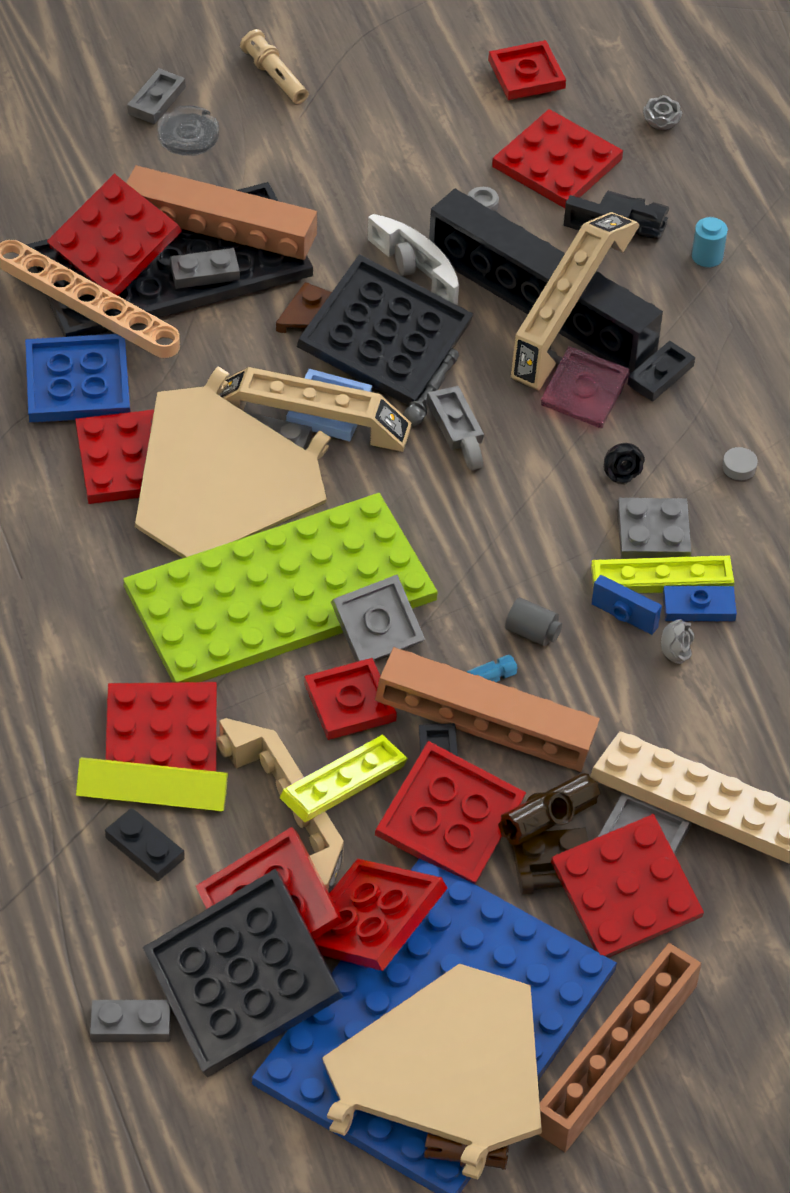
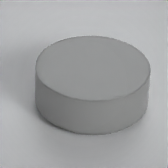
(485, 196)
(405, 259)
(472, 452)
(740, 463)

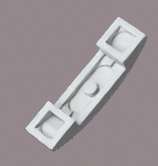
(429, 258)

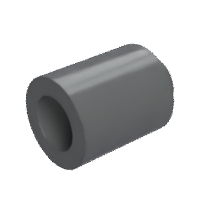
(533, 622)

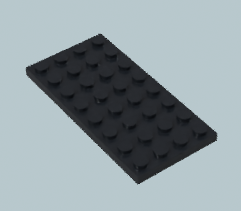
(155, 288)

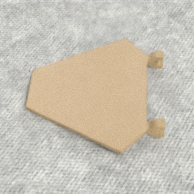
(221, 472)
(447, 1064)

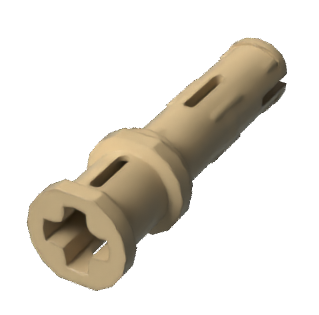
(267, 58)

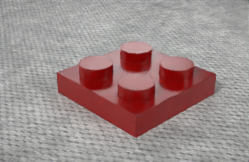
(527, 70)
(347, 697)

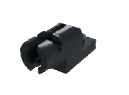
(650, 217)

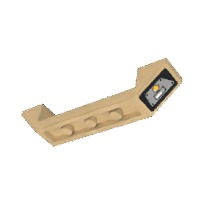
(530, 357)
(323, 400)
(249, 743)

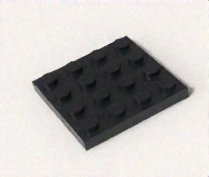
(385, 330)
(242, 972)

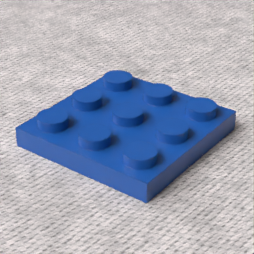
(76, 377)

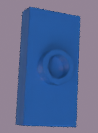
(699, 603)
(626, 604)

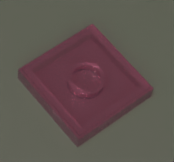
(585, 387)

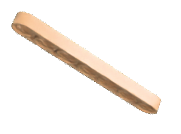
(93, 309)

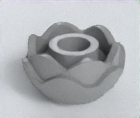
(662, 112)
(677, 641)

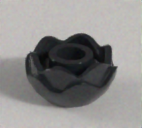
(630, 468)

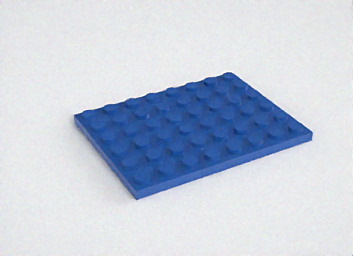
(464, 929)

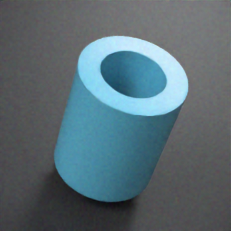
(709, 242)

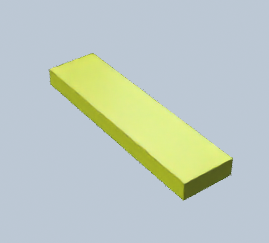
(652, 574)
(343, 778)
(151, 784)

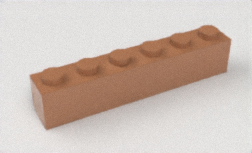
(228, 213)
(487, 709)
(617, 1046)

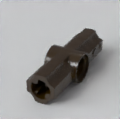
(549, 809)

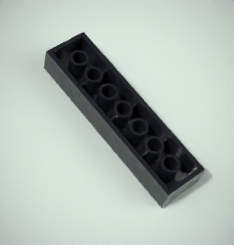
(518, 267)

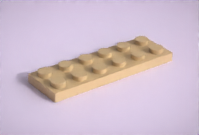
(696, 794)

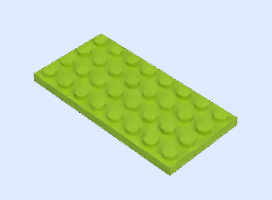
(271, 589)

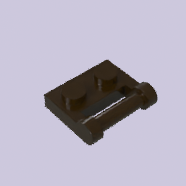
(536, 856)

